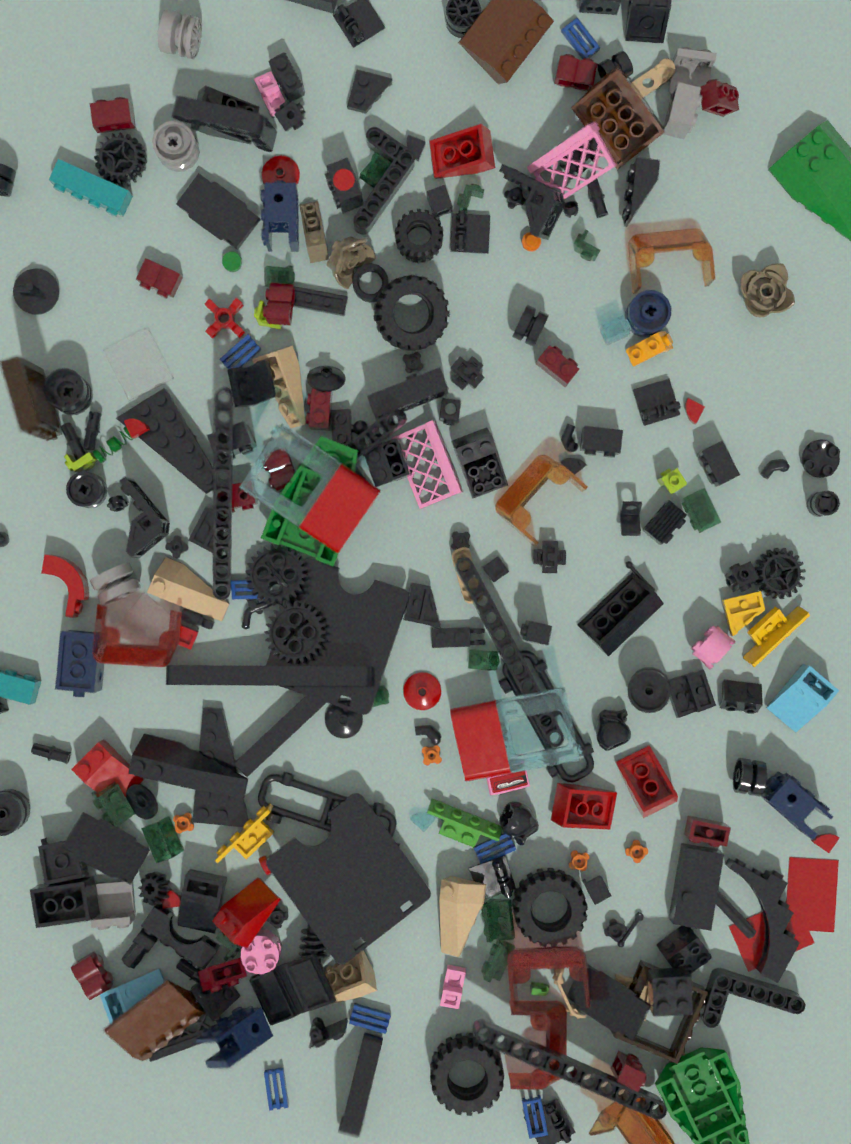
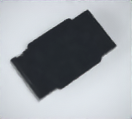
(218, 211)
(106, 848)
(611, 1003)

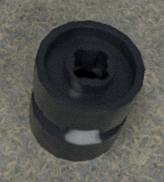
(620, 59)
(823, 503)

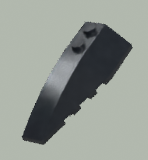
(181, 766)

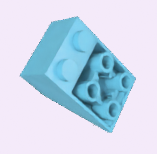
(802, 698)
(127, 995)

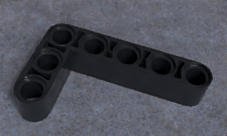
(226, 119)
(386, 181)
(375, 437)
(746, 991)
(361, 1086)

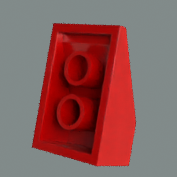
(462, 152)
(103, 767)
(647, 781)
(583, 807)
(246, 912)

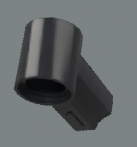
(141, 945)

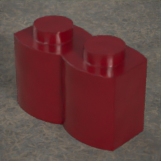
(575, 73)
(158, 278)
(279, 304)
(280, 469)
(92, 975)

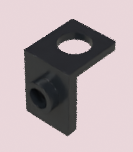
(450, 419)
(630, 519)

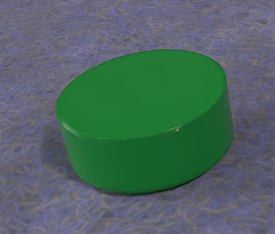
(232, 261)

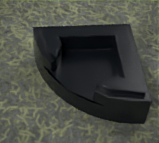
(416, 146)
(573, 464)

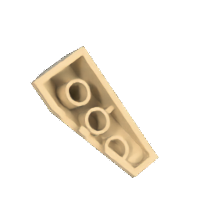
(287, 384)
(182, 587)
(459, 907)
(352, 979)

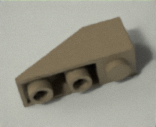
(314, 232)

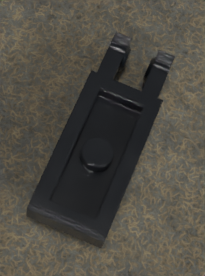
(455, 637)

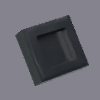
(495, 569)

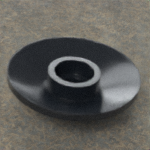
(326, 378)
(340, 730)
(142, 801)

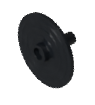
(36, 291)

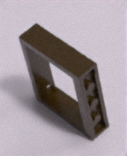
(29, 403)
(685, 1029)

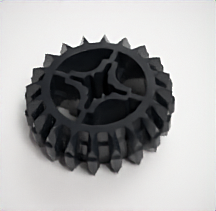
(123, 145)
(794, 567)

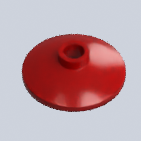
(290, 170)
(427, 682)

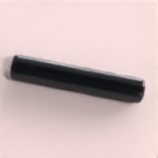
(730, 911)

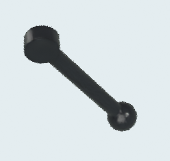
(629, 565)
(639, 917)

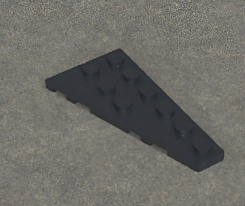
(172, 438)
(216, 745)

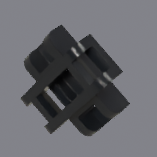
(467, 372)
(550, 556)

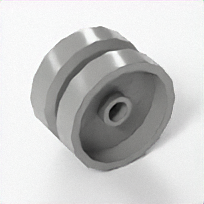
(175, 146)
(114, 582)

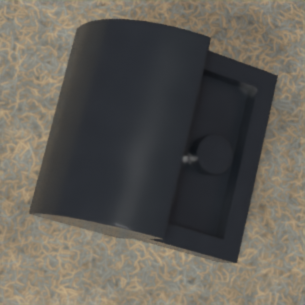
(387, 463)

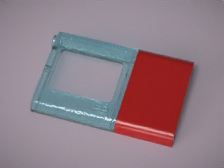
(335, 503)
(486, 739)

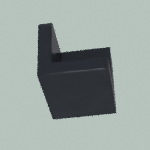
(439, 201)
(597, 889)

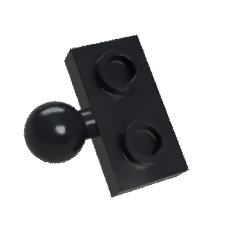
(343, 427)

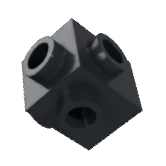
(283, 115)
(741, 577)

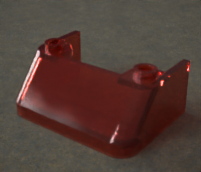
(109, 650)
(523, 960)
(548, 1017)

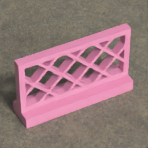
(567, 147)
(443, 459)

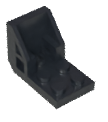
(647, 20)
(542, 205)
(141, 535)

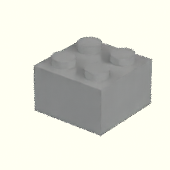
(682, 110)

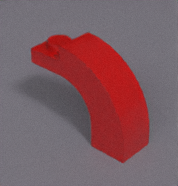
(73, 578)

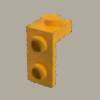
(649, 347)

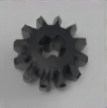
(154, 888)

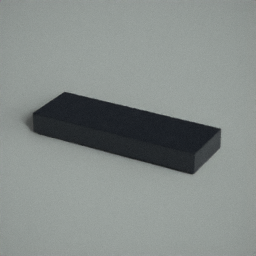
(320, 301)

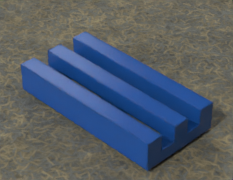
(590, 52)
(252, 343)
(234, 590)
(503, 852)
(382, 1029)
(531, 1101)
(278, 1104)

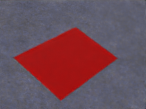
(815, 890)
(752, 948)

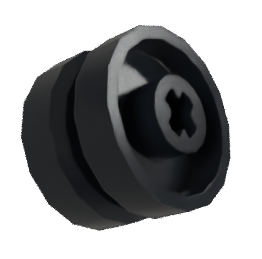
(649, 678)
(13, 811)

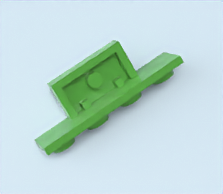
(463, 825)

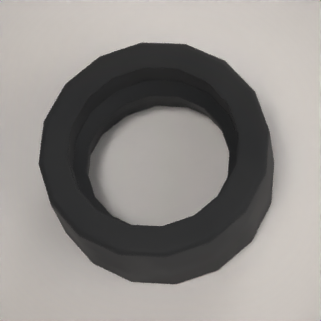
(370, 267)

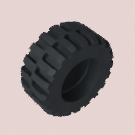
(437, 312)
(556, 931)
(466, 1098)

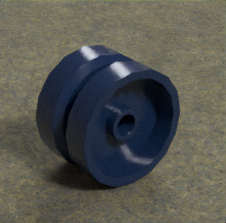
(656, 305)

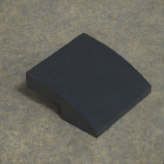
(691, 693)

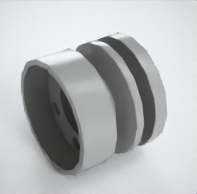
(179, 34)

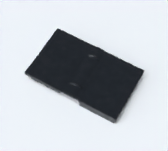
(292, 989)

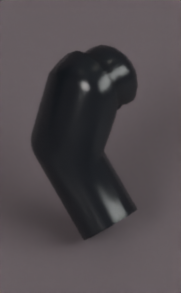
(567, 439)
(774, 465)
(430, 731)

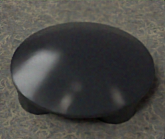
(820, 458)

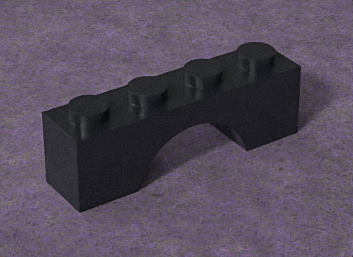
(198, 951)

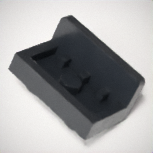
(741, 696)

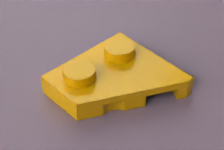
(742, 610)

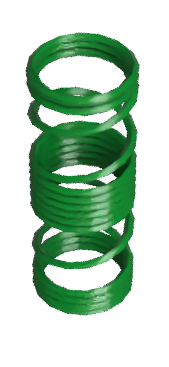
(114, 444)

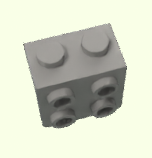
(692, 67)
(115, 905)

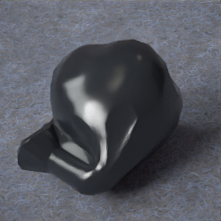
(612, 730)
(518, 822)

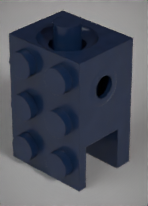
(280, 213)
(76, 666)
(793, 801)
(236, 1036)

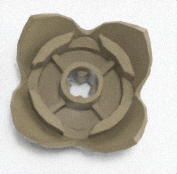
(348, 255)
(774, 280)

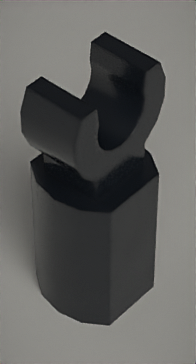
(196, 619)

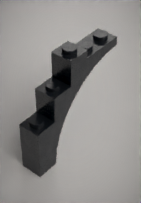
(779, 942)

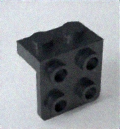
(252, 384)
(684, 949)

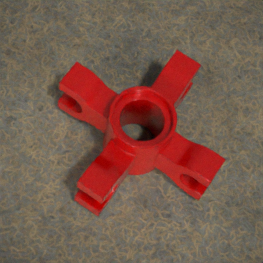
(215, 328)

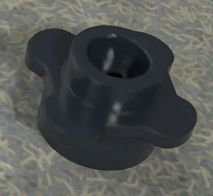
(520, 200)
(412, 357)
(117, 503)
(456, 537)
(177, 552)
(277, 923)
(616, 936)

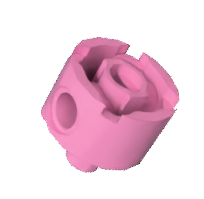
(713, 646)
(262, 953)

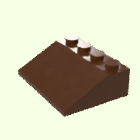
(505, 36)
(621, 115)
(155, 1020)

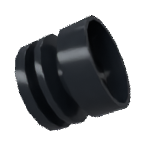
(57, 389)

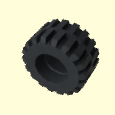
(415, 220)

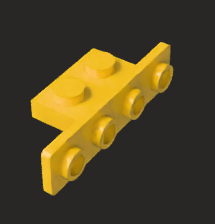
(772, 631)
(250, 838)

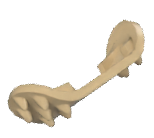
(659, 74)
(463, 565)
(571, 1008)

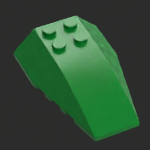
(819, 176)
(298, 490)
(705, 1097)

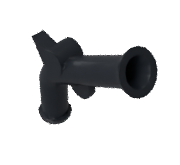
(254, 607)

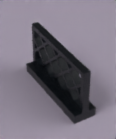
(182, 1042)

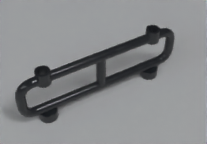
(508, 685)
(287, 779)

